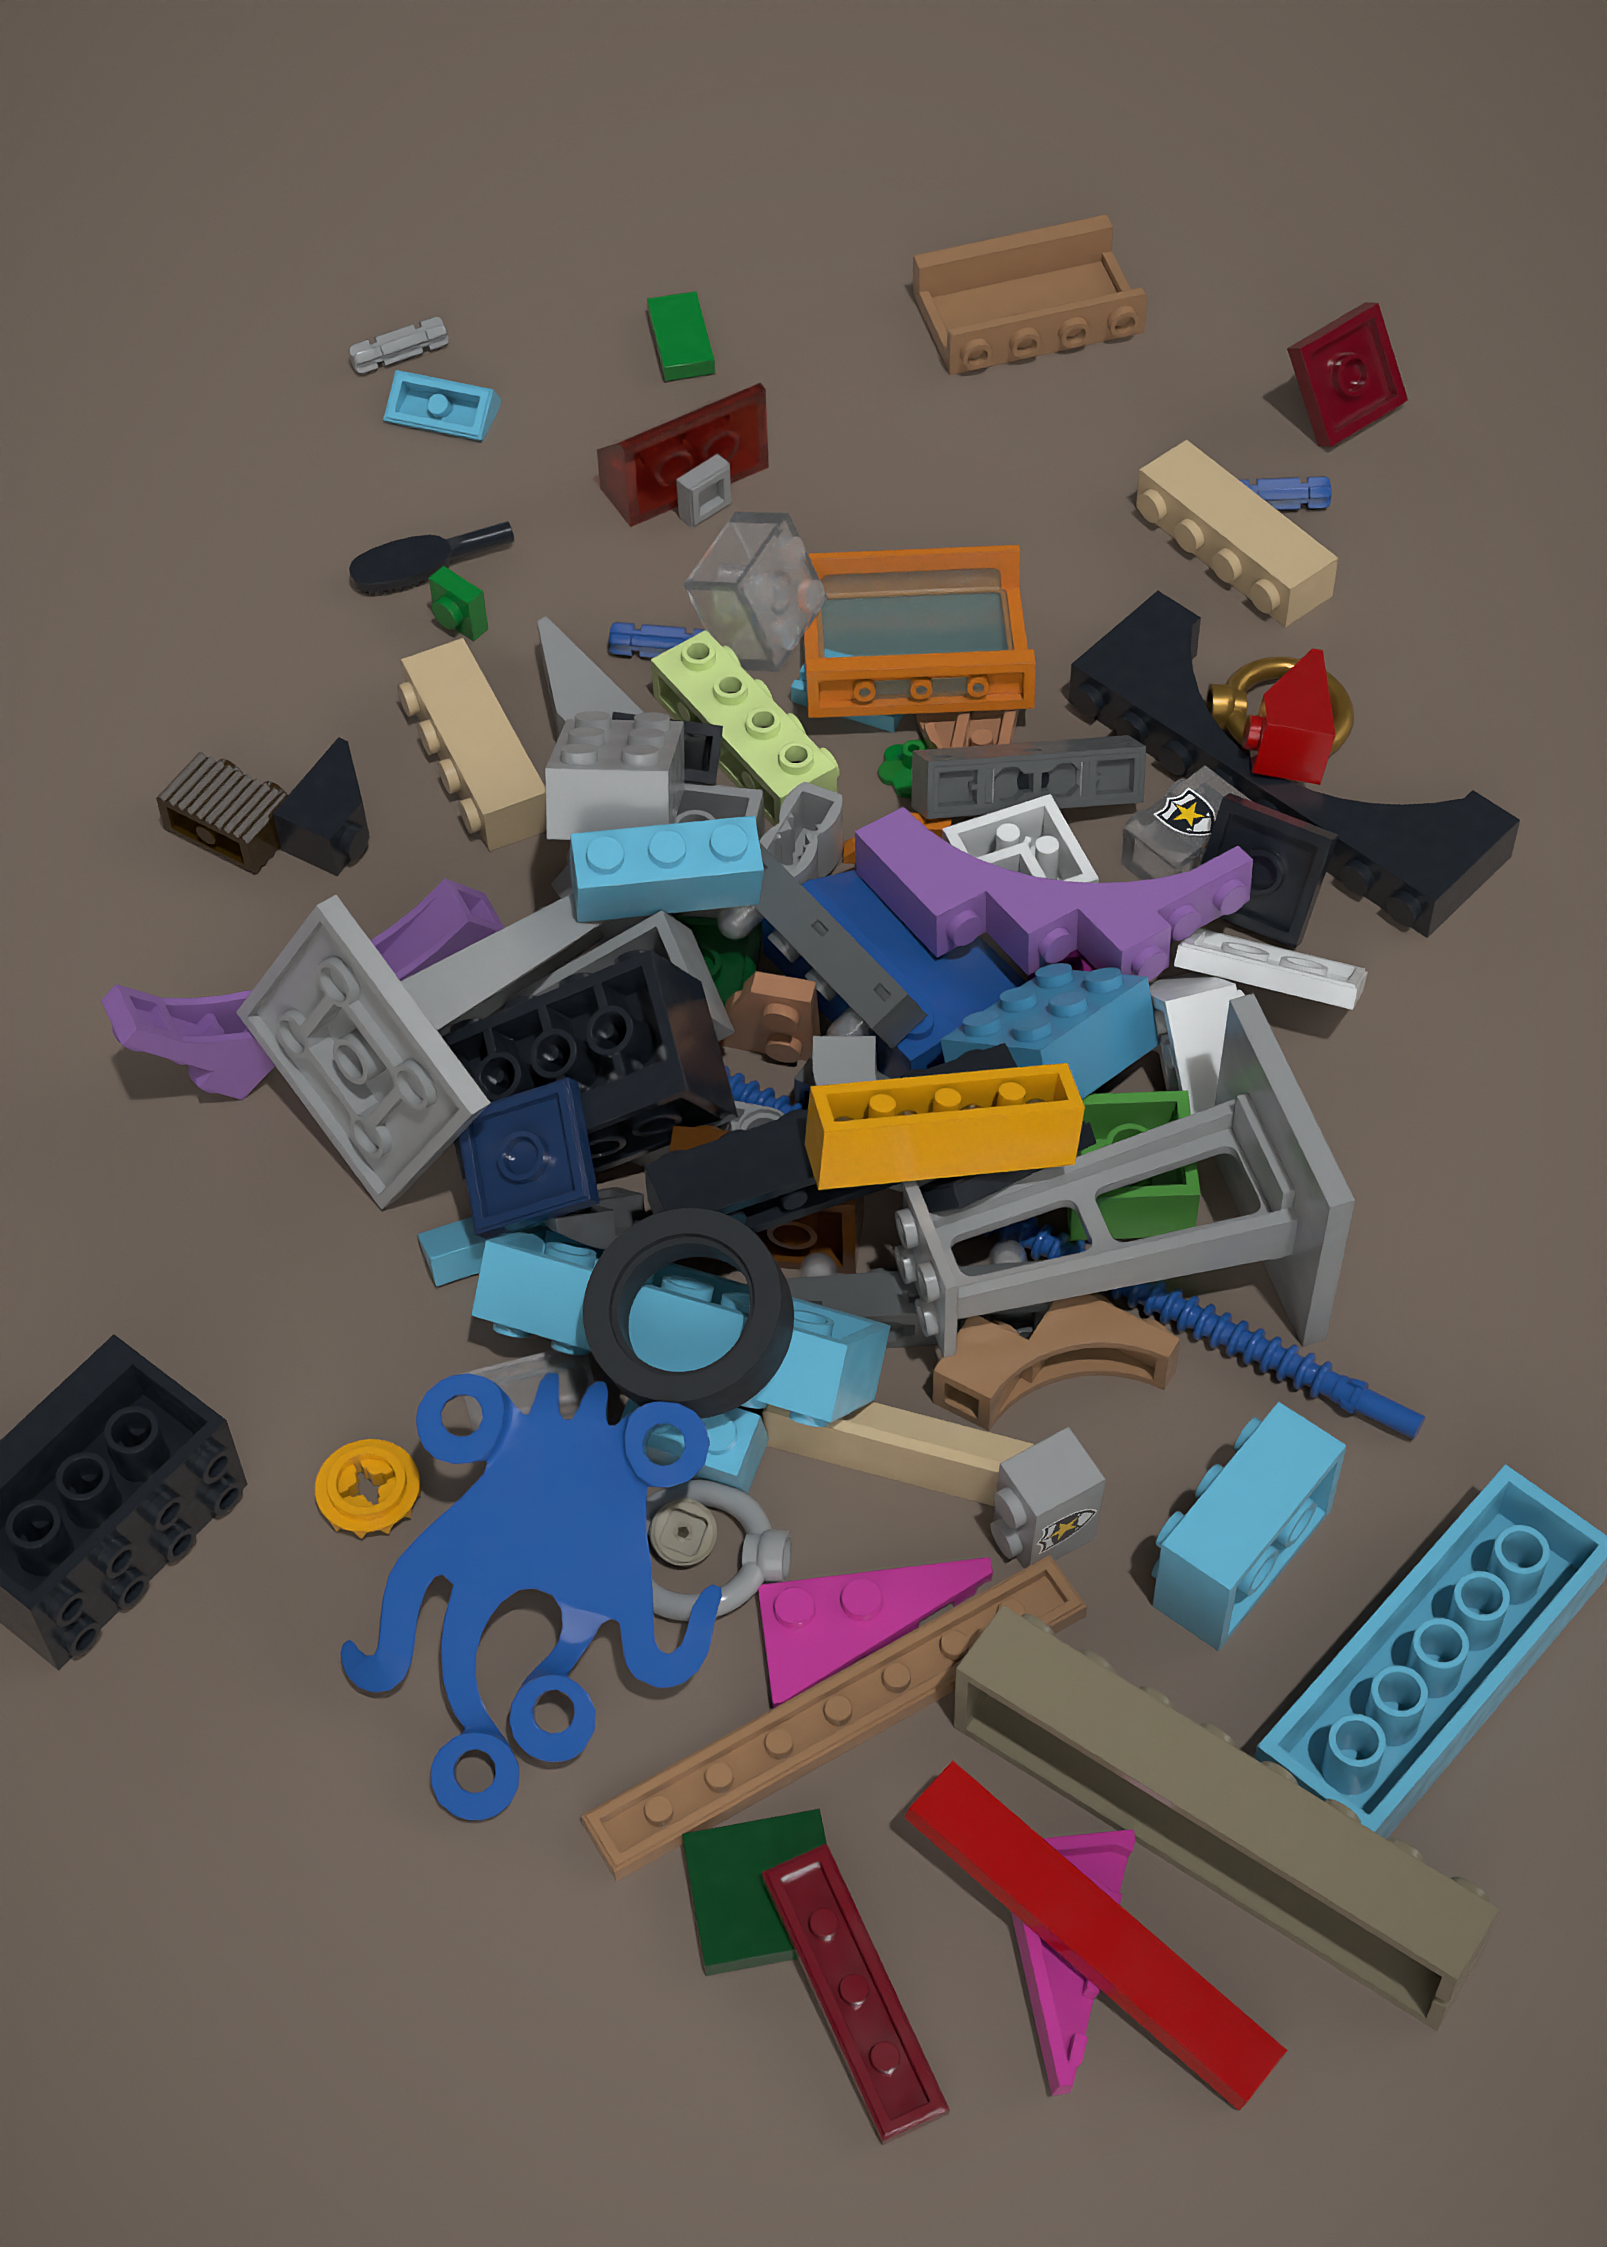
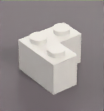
(1026, 840)
(1191, 1032)

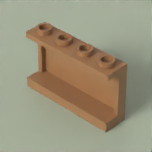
(1026, 295)

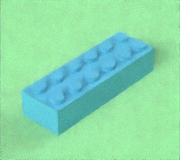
(680, 1323)
(1441, 1653)

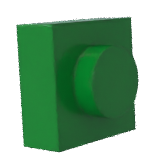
(458, 603)

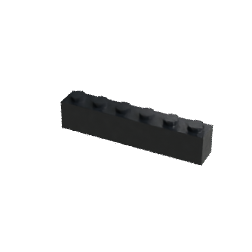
(765, 1171)

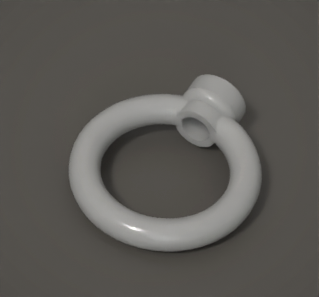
(764, 1554)

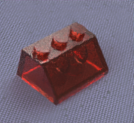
(643, 468)

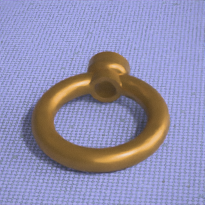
(1229, 701)

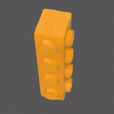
(943, 1125)

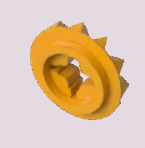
(382, 1464)

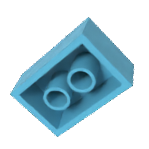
(1246, 1524)

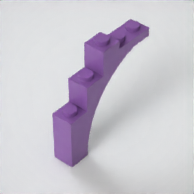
(1039, 920)
(220, 1047)

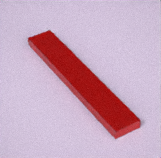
(1096, 1935)

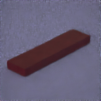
(855, 1994)

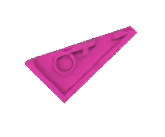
(837, 1620)
(1058, 1990)

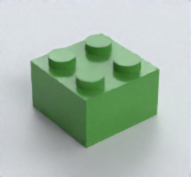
(1153, 1204)

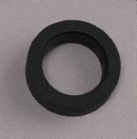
(642, 1252)

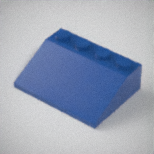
(943, 986)

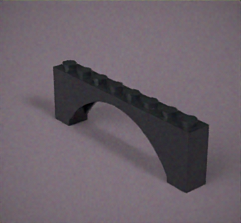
(1403, 858)

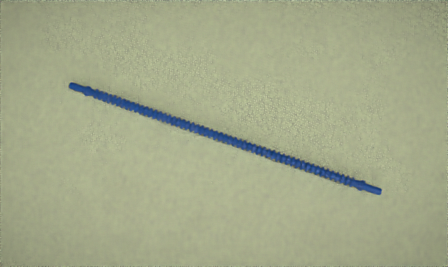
(1347, 1392)

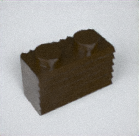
(223, 811)

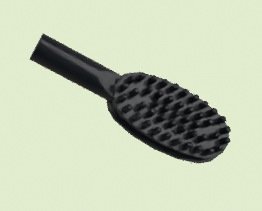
(419, 557)

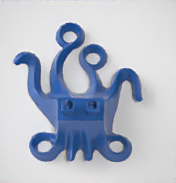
(550, 1515)

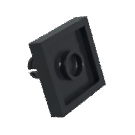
(1286, 869)

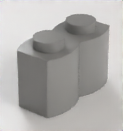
(808, 832)

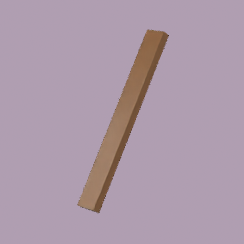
(816, 1724)

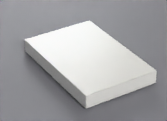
(1272, 968)

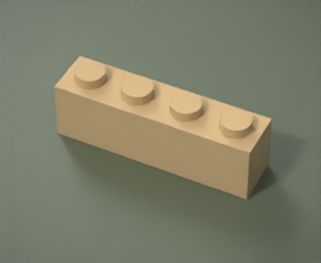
(1236, 533)
(475, 744)

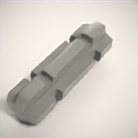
(398, 345)

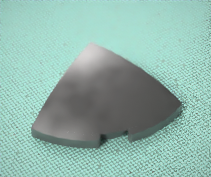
(602, 1222)

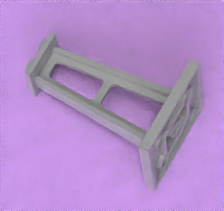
(371, 1046)
(1268, 1152)

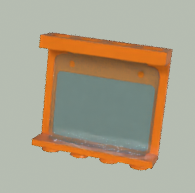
(919, 633)

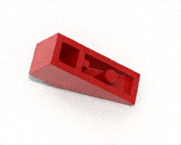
(1293, 724)

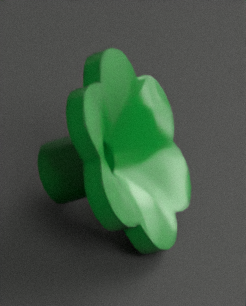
(897, 767)

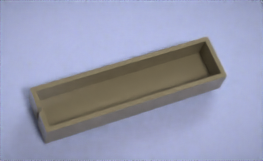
(1223, 1816)

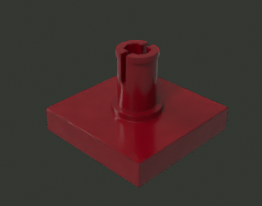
(1347, 374)

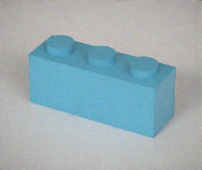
(666, 868)

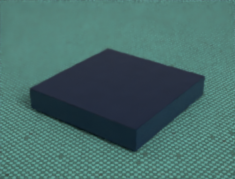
(528, 1159)

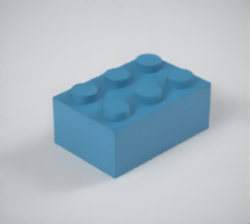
(1068, 1016)

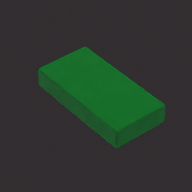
(680, 336)

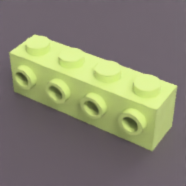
(759, 740)

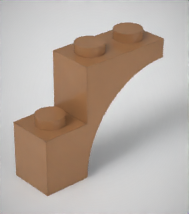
(1072, 1340)

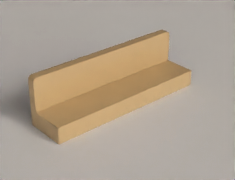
(901, 1448)

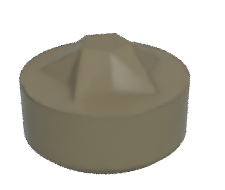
(683, 1532)

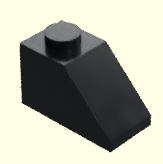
(325, 813)

